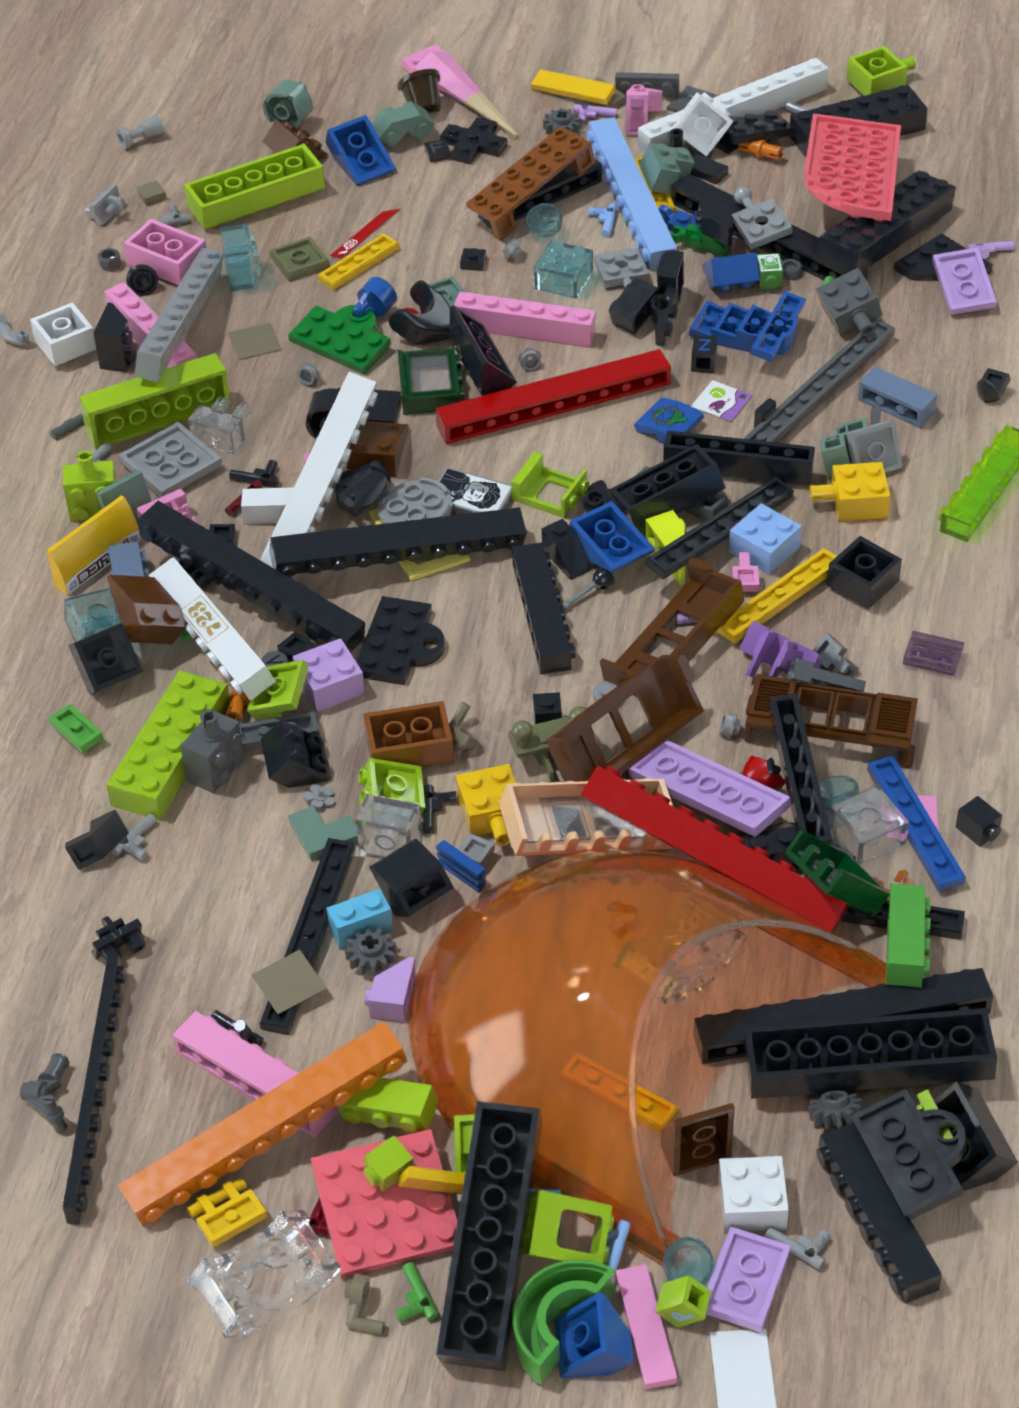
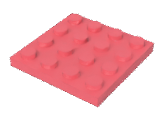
(379, 1227)

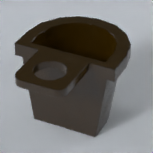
(422, 89)

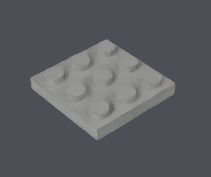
(171, 459)

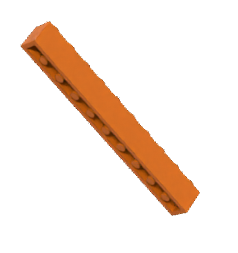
(263, 1123)

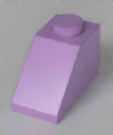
(392, 992)

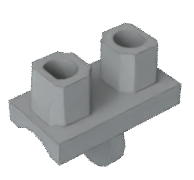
(105, 206)

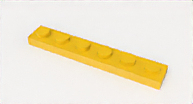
(778, 595)

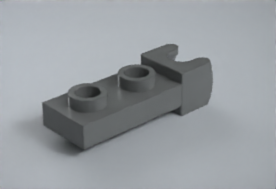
(804, 672)

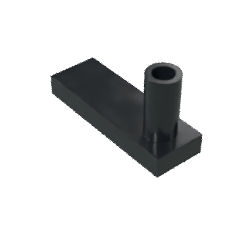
(703, 167)

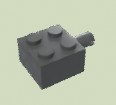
(850, 303)
(212, 751)

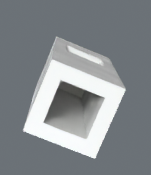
(264, 504)

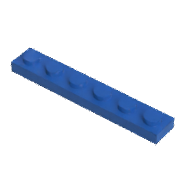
(921, 830)

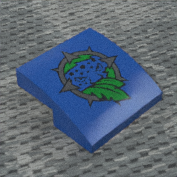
(668, 415)

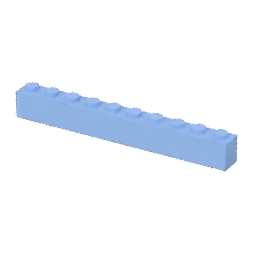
(630, 191)

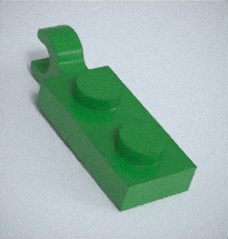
(696, 240)

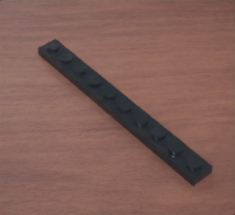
(94, 1094)

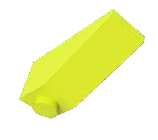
(662, 531)

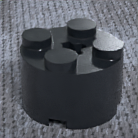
(319, 409)

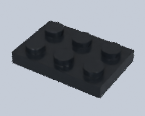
(758, 127)

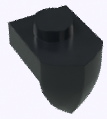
(992, 385)

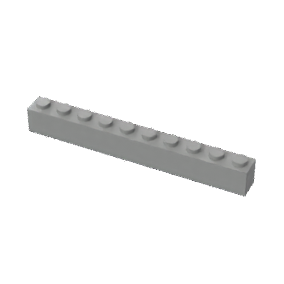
(178, 315)

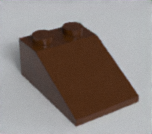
(379, 442)
(146, 609)
(698, 1139)

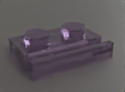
(933, 653)

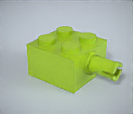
(878, 70)
(82, 482)

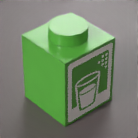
(770, 271)

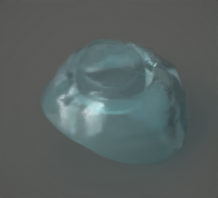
(544, 220)
(837, 789)
(688, 1257)

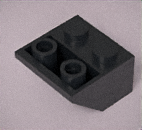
(294, 756)
(410, 878)

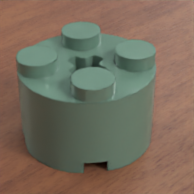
(288, 102)

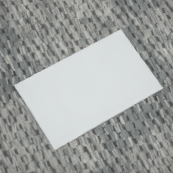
(742, 1369)

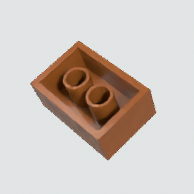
(410, 735)

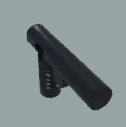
(263, 475)
(434, 803)
(238, 1026)

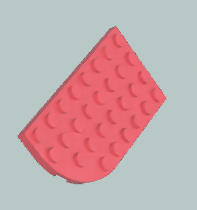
(853, 165)

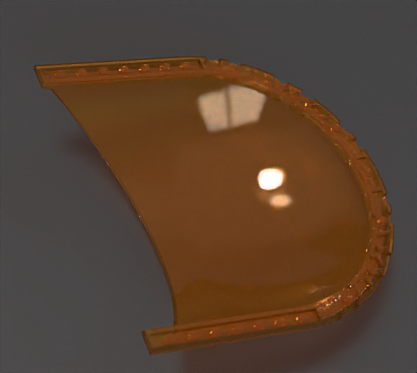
(548, 1008)

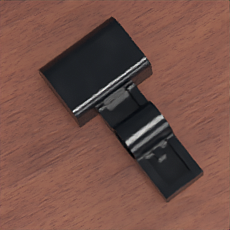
(670, 285)

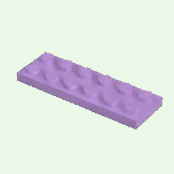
(712, 787)

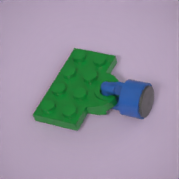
(350, 332)

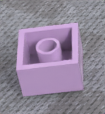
(331, 675)

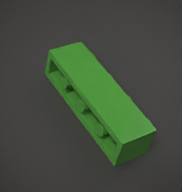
(907, 935)

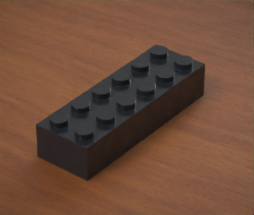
(889, 106)

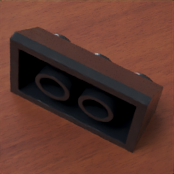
(987, 1150)

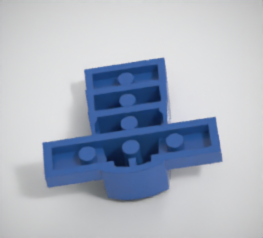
(754, 329)

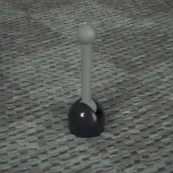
(601, 579)

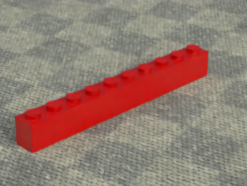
(553, 396)
(712, 848)

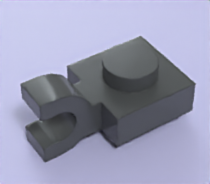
(832, 655)

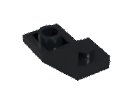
(99, 841)

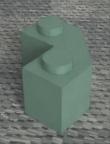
(394, 123)
(836, 449)

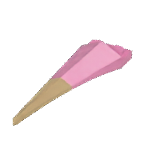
(456, 83)

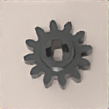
(562, 118)
(370, 951)
(834, 1109)

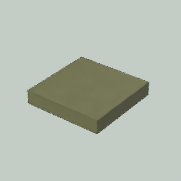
(299, 258)

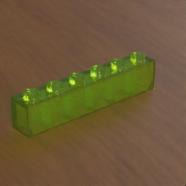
(982, 487)

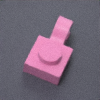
(747, 574)

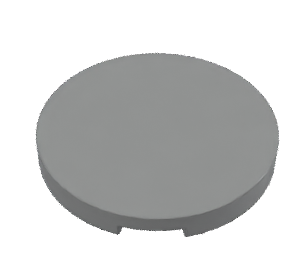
(415, 501)

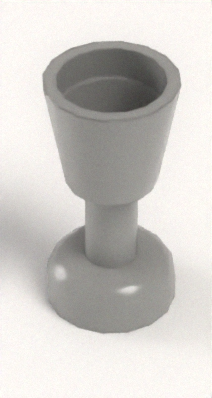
(149, 128)

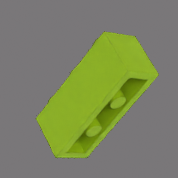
(393, 1105)

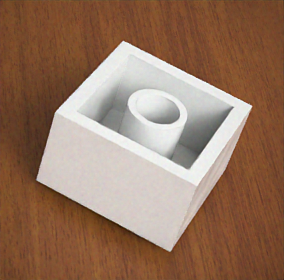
(63, 334)
(753, 1193)

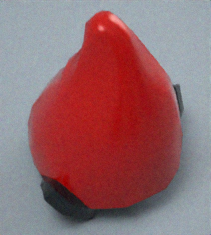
(763, 772)

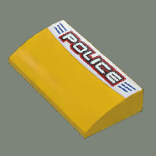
(85, 549)

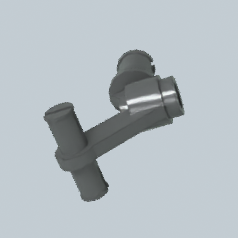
(38, 1092)

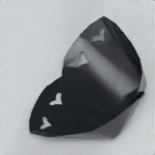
(365, 482)

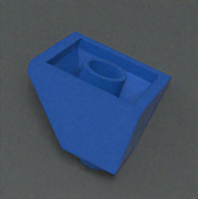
(592, 1339)

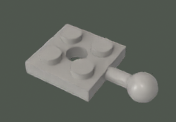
(748, 219)
(620, 267)

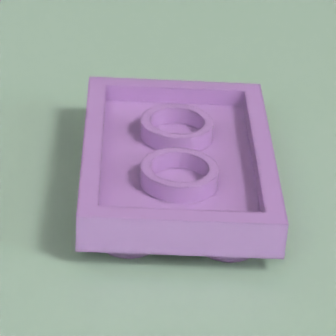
(964, 281)
(746, 1278)

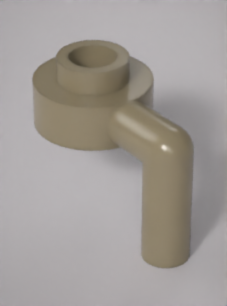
(461, 738)
(357, 1293)

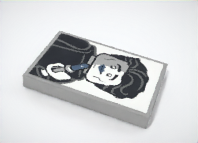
(474, 493)

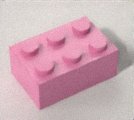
(163, 249)

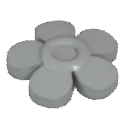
(319, 797)

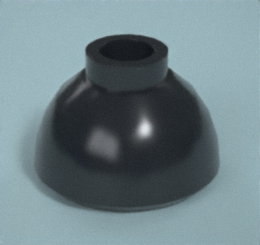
(142, 279)

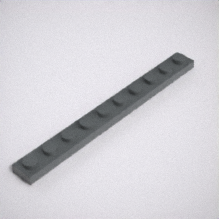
(821, 384)

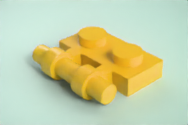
(229, 1218)

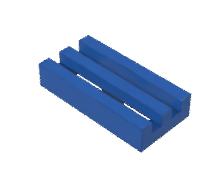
(461, 866)

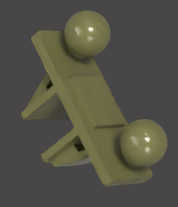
(531, 739)

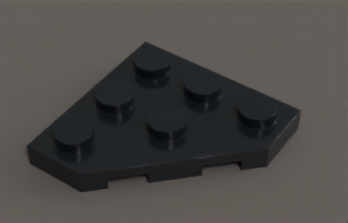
(920, 263)

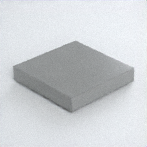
(876, 444)

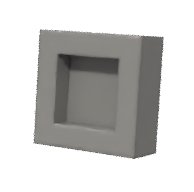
(477, 849)

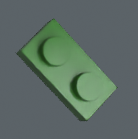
(76, 728)

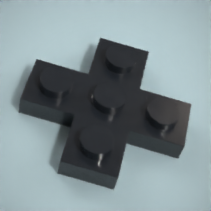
(474, 140)

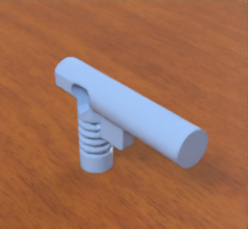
(605, 215)
(615, 1242)

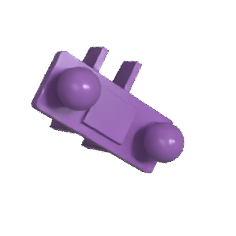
(774, 650)

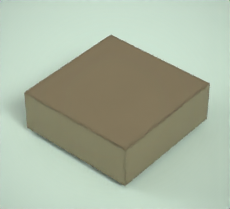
(151, 192)

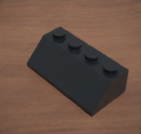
(479, 353)
(669, 486)

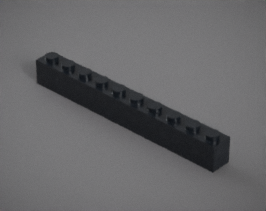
(797, 246)
(397, 541)
(249, 577)
(722, 1034)

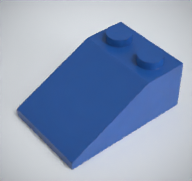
(359, 150)
(610, 538)

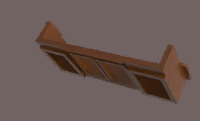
(705, 597)
(667, 701)
(886, 725)

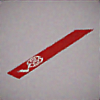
(363, 233)

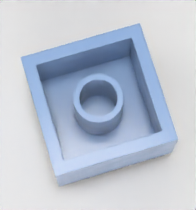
(766, 537)

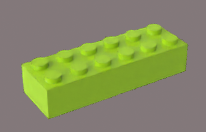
(254, 186)
(147, 405)
(154, 763)

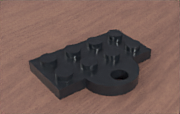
(399, 641)
(912, 1152)

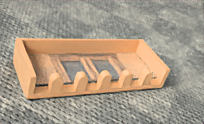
(558, 820)

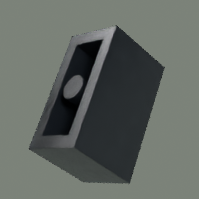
(633, 305)

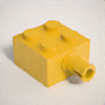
(857, 491)
(480, 798)

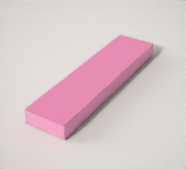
(645, 1327)

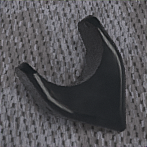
(424, 327)

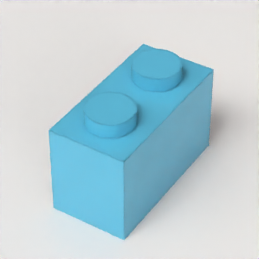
(358, 913)

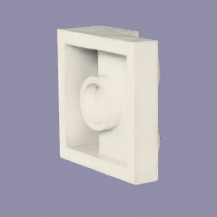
(703, 123)

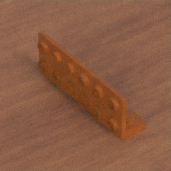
(528, 176)

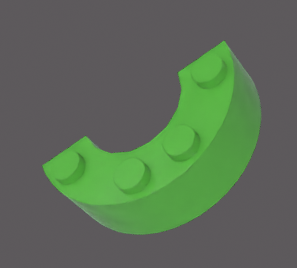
(544, 1298)

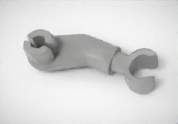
(18, 338)

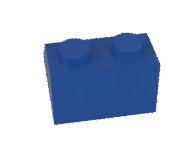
(732, 271)

